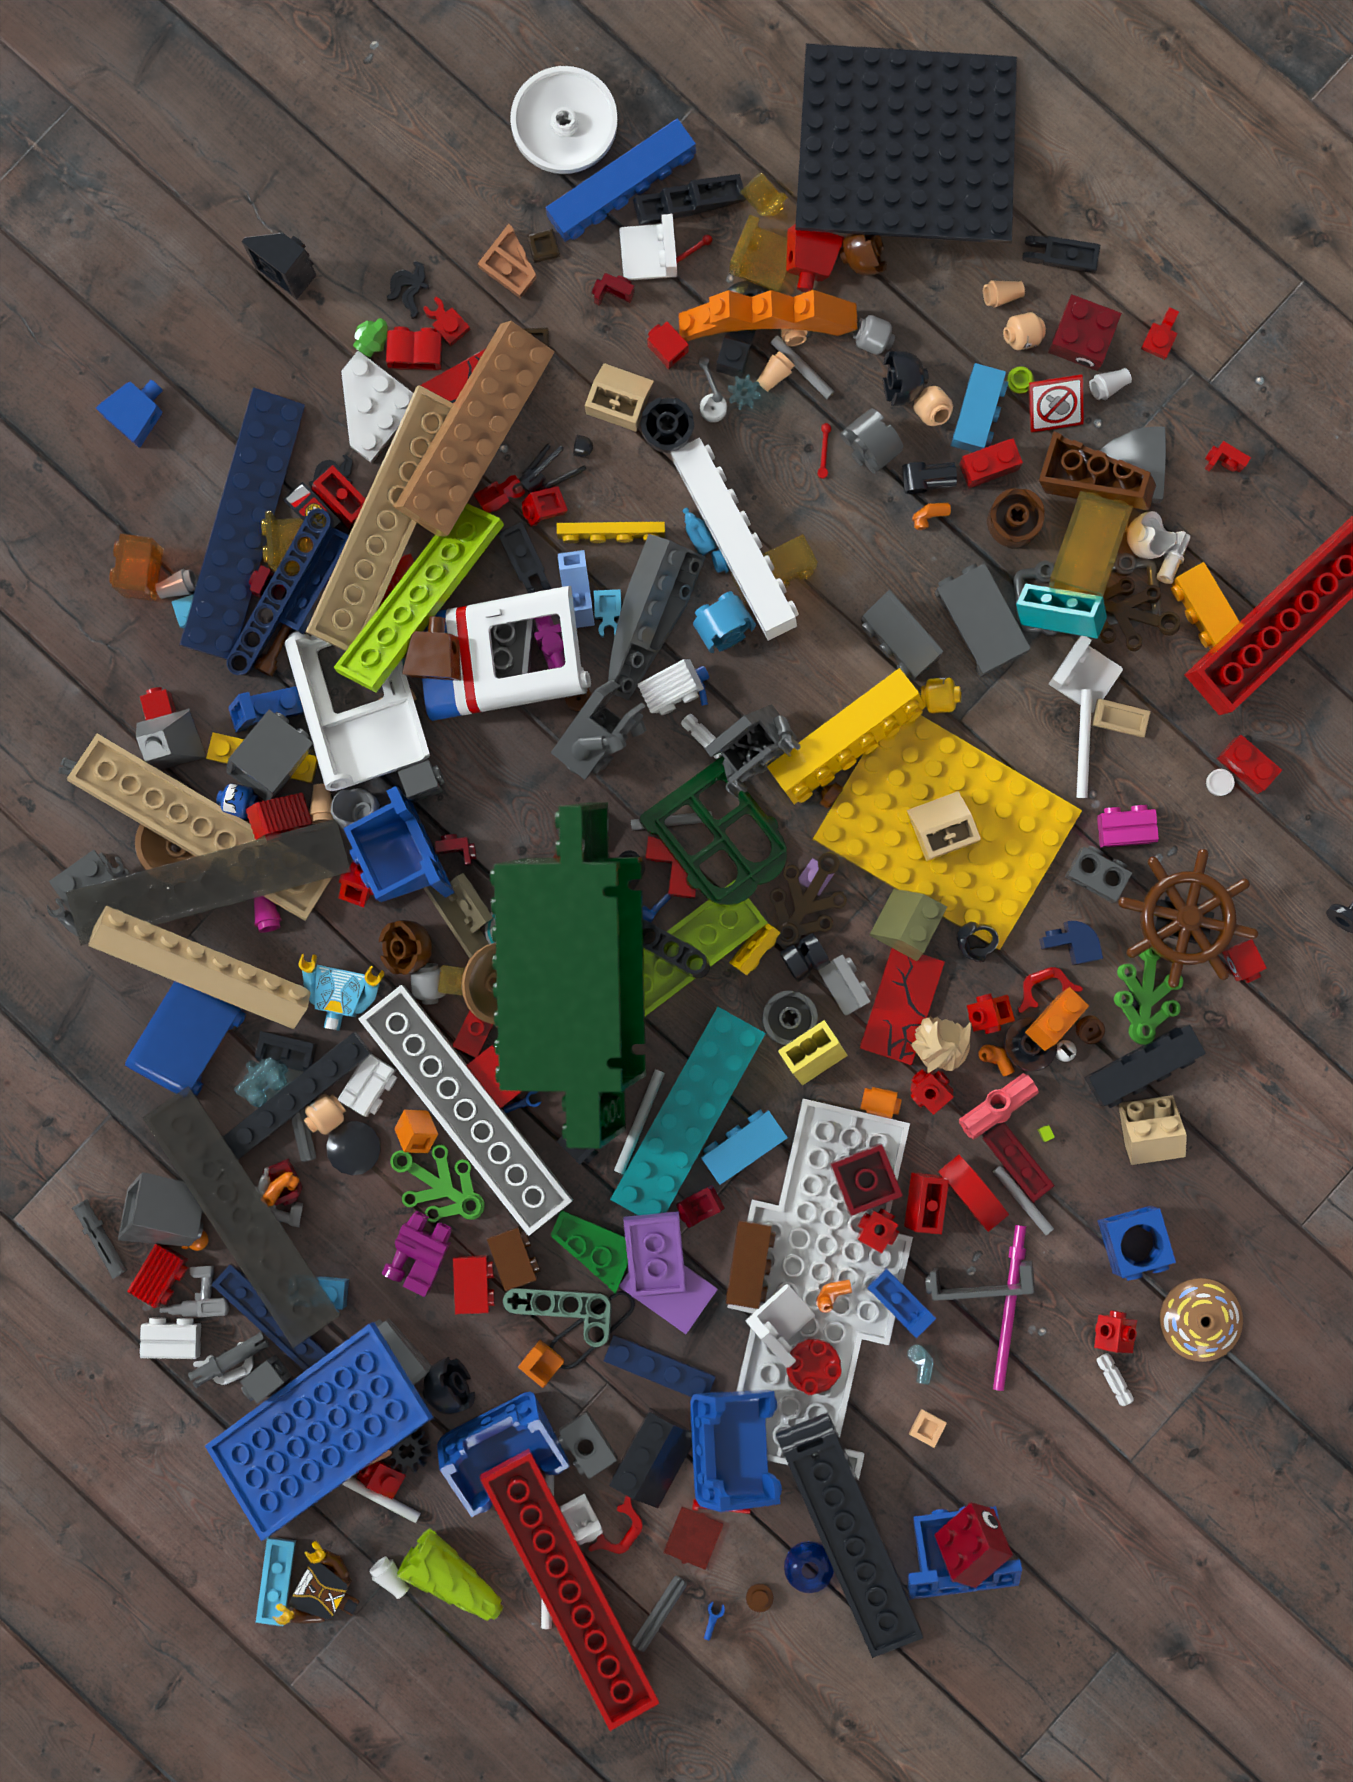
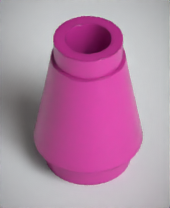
(266, 915)

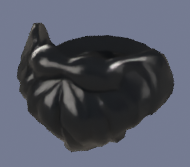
(977, 954)

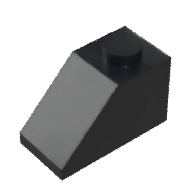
(735, 352)

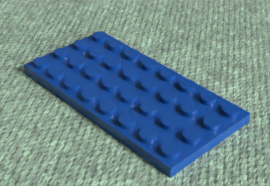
(318, 1431)

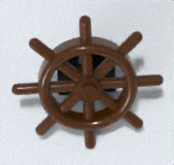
(1187, 920)

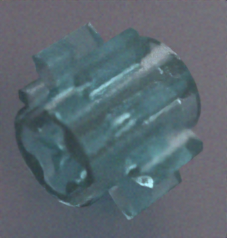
(737, 389)

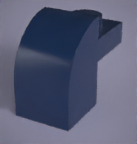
(1081, 941)

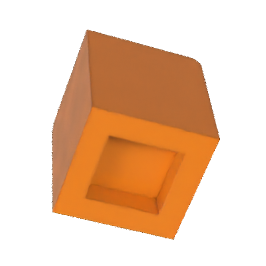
(416, 1131)
(541, 1363)

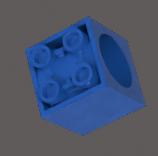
(1113, 1231)

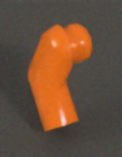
(921, 517)
(998, 1056)
(276, 1187)
(829, 1294)

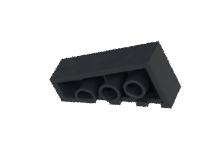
(1145, 1064)

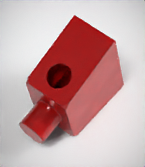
(811, 255)

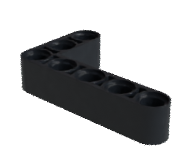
(665, 940)

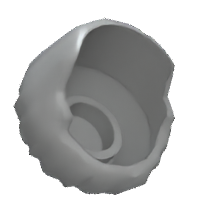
(353, 805)

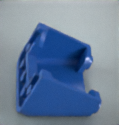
(183, 1038)
(493, 1439)
(732, 1450)

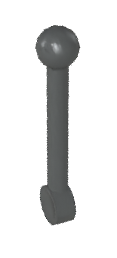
(704, 363)

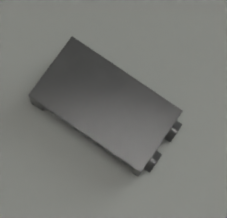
(983, 618)
(1027, 1286)

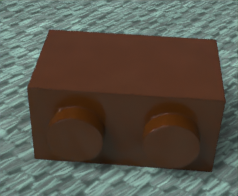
(513, 1258)

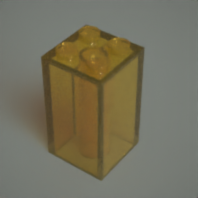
(1091, 545)

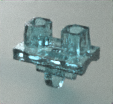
(259, 1078)

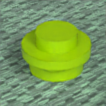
(1019, 379)

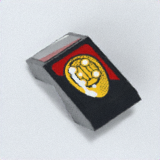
(304, 500)

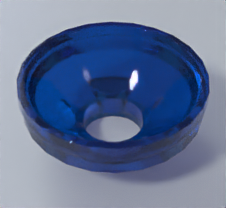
(801, 1554)

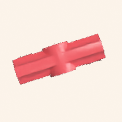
(1011, 1096)

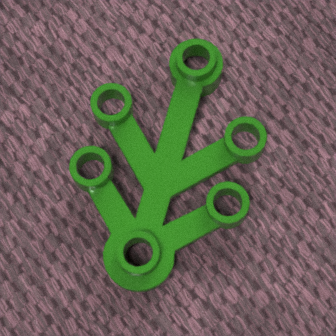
(1146, 998)
(441, 1186)

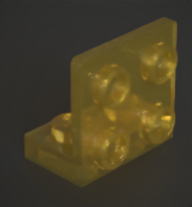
(760, 256)
(279, 538)

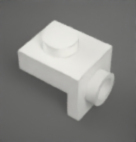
(582, 1519)

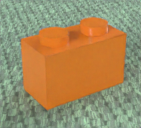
(1057, 1019)

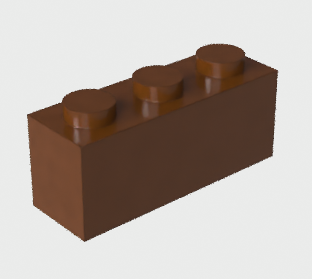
(750, 1264)

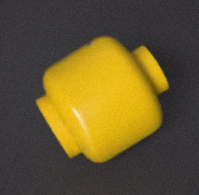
(940, 695)

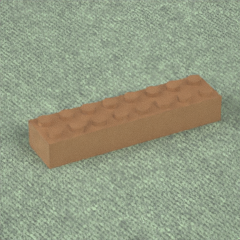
(474, 429)

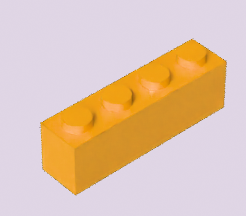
(1204, 604)

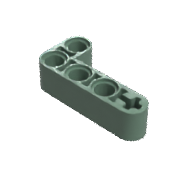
(557, 1309)

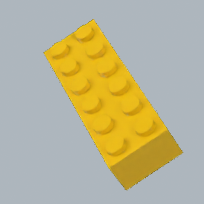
(847, 736)

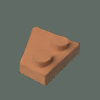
(508, 263)

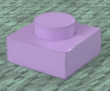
(809, 873)

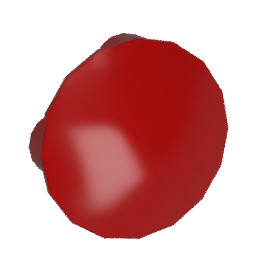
(815, 1366)

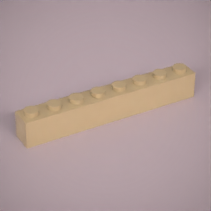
(199, 967)

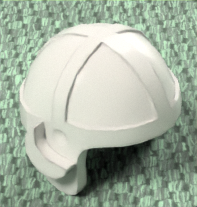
(1148, 537)

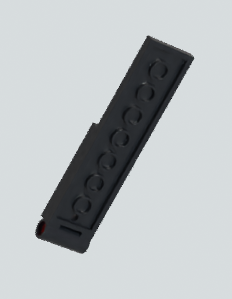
(849, 1534)

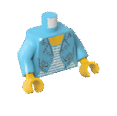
(338, 990)

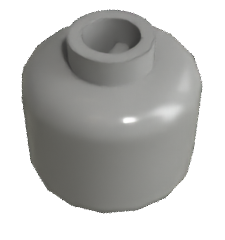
(874, 335)
(425, 984)

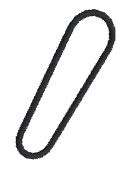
(582, 1319)

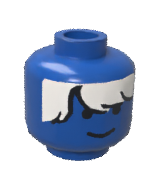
(236, 800)

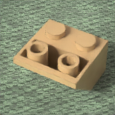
(618, 397)
(943, 826)
(1152, 1130)

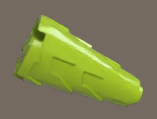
(440, 1571)

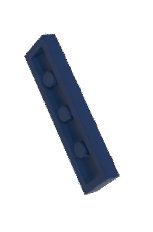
(311, 588)
(658, 1367)

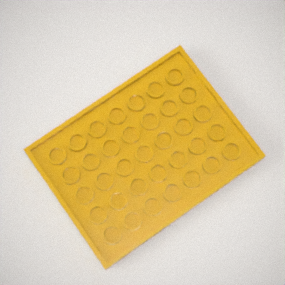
(980, 883)

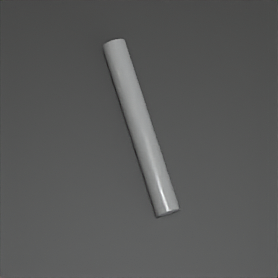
(803, 368)
(672, 820)
(1023, 1200)

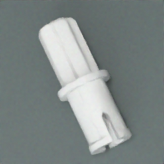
(1173, 558)

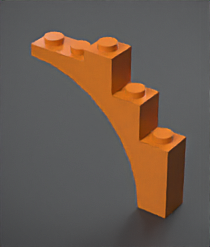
(769, 310)

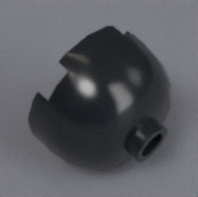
(904, 377)
(667, 424)
(447, 1387)

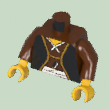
(320, 1590)

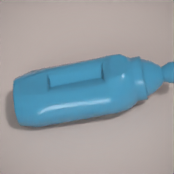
(699, 533)

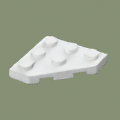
(373, 405)

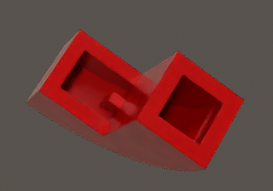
(678, 885)
(974, 1193)

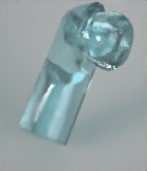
(923, 1361)

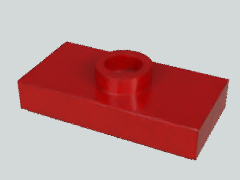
(472, 1035)

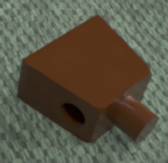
(433, 653)

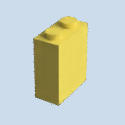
(812, 1053)

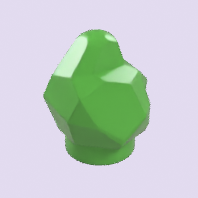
(371, 337)

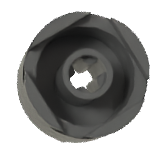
(872, 441)
(793, 1003)

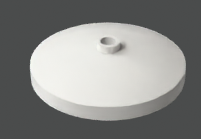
(557, 98)

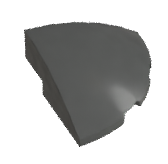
(1145, 450)

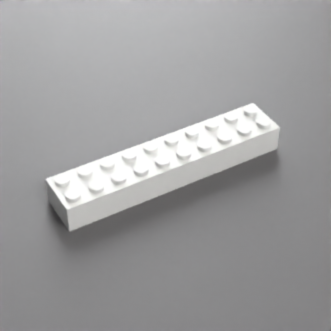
(465, 1109)

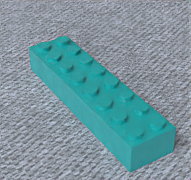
(688, 1115)

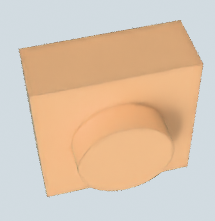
(927, 1428)

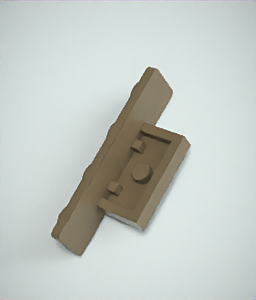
(463, 913)

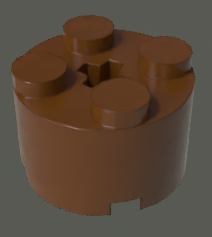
(1013, 503)

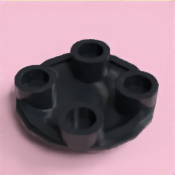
(353, 1148)

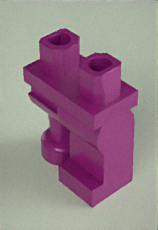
(550, 641)
(424, 1247)

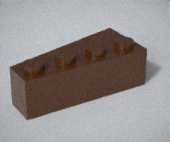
(1076, 468)

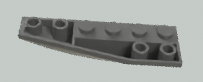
(651, 609)

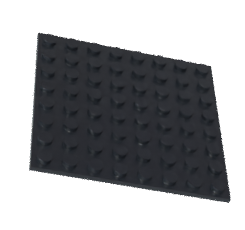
(907, 143)

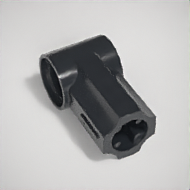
(922, 477)

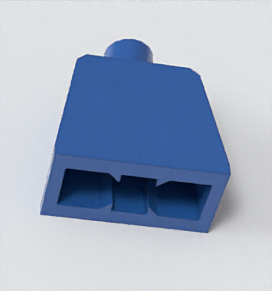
(133, 410)

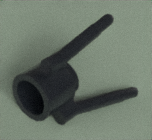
(533, 478)

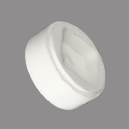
(711, 410)

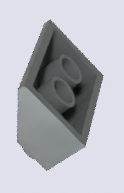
(901, 636)

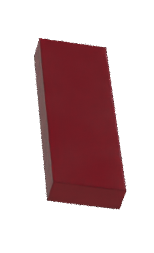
(1018, 1161)

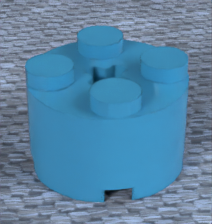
(723, 622)

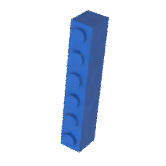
(621, 180)

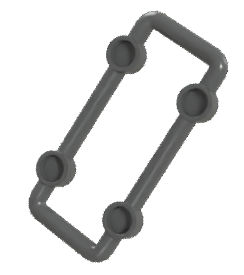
(1124, 566)

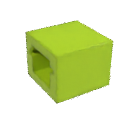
(1046, 1133)

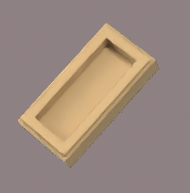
(1120, 718)

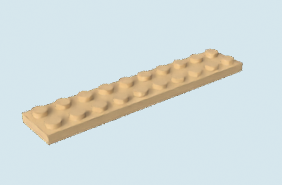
(379, 530)
(173, 811)

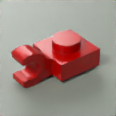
(1161, 337)
(496, 494)

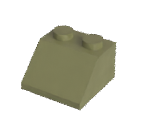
(908, 922)

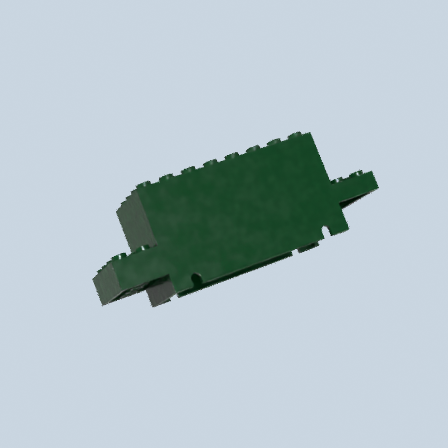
(571, 975)

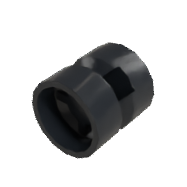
(805, 957)

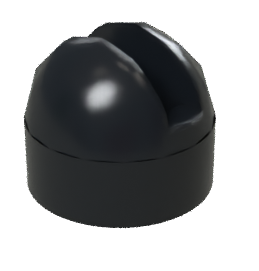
(583, 446)

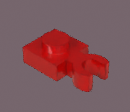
(448, 323)

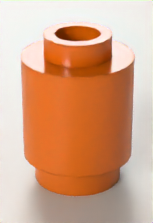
(880, 1102)

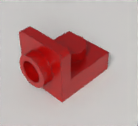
(1230, 456)
(543, 505)

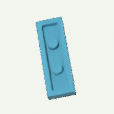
(275, 1579)

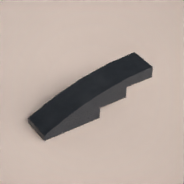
(689, 199)

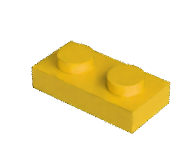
(754, 948)

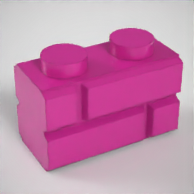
(1127, 827)

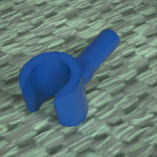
(703, 675)
(650, 914)
(521, 1103)
(712, 1620)

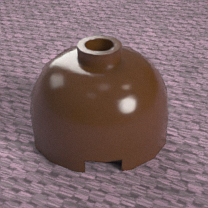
(863, 253)
(405, 947)

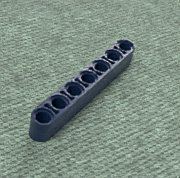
(268, 599)

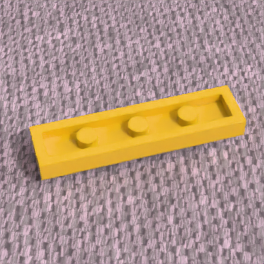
(600, 531)
(223, 746)

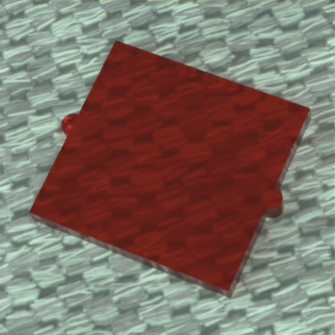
(693, 1538)

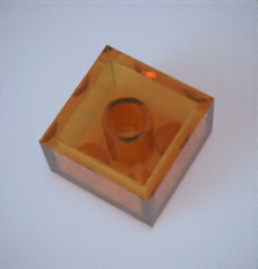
(136, 567)

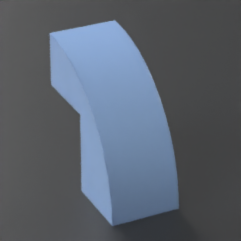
(574, 574)

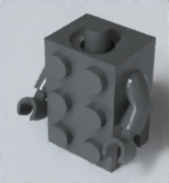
(597, 733)
(752, 746)
(85, 872)

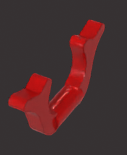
(1045, 974)
(629, 1538)

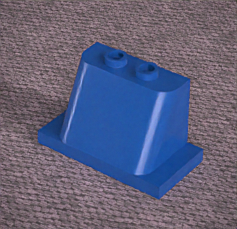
(396, 851)
(934, 1575)

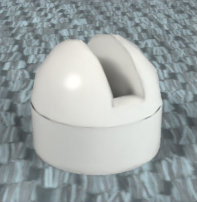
(1061, 1055)

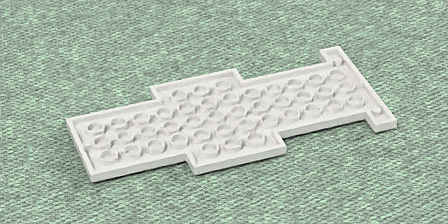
(820, 1247)

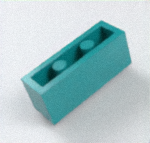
(1061, 610)

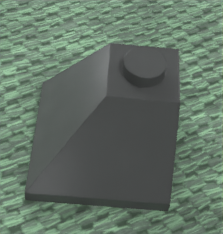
(170, 740)

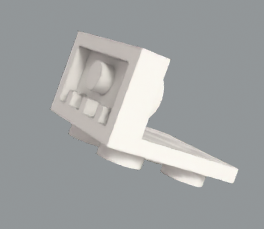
(649, 250)
(1085, 670)
(779, 1321)

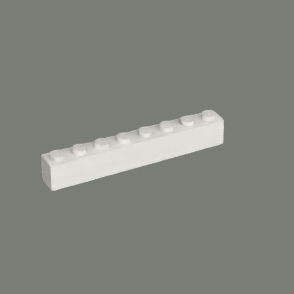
(734, 539)

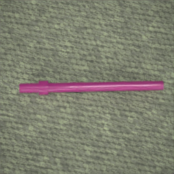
(1017, 1254)

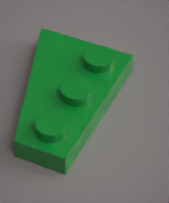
(593, 1246)

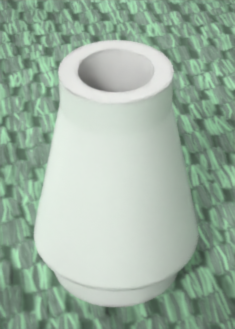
(1109, 383)
(385, 1574)

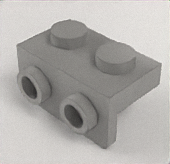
(843, 984)

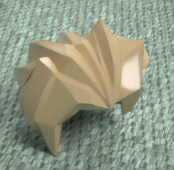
(942, 1043)

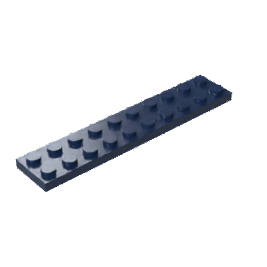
(237, 535)

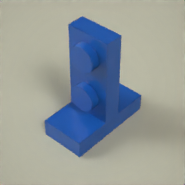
(249, 710)
(901, 1302)

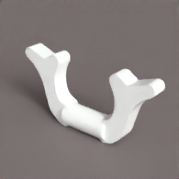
(232, 1375)

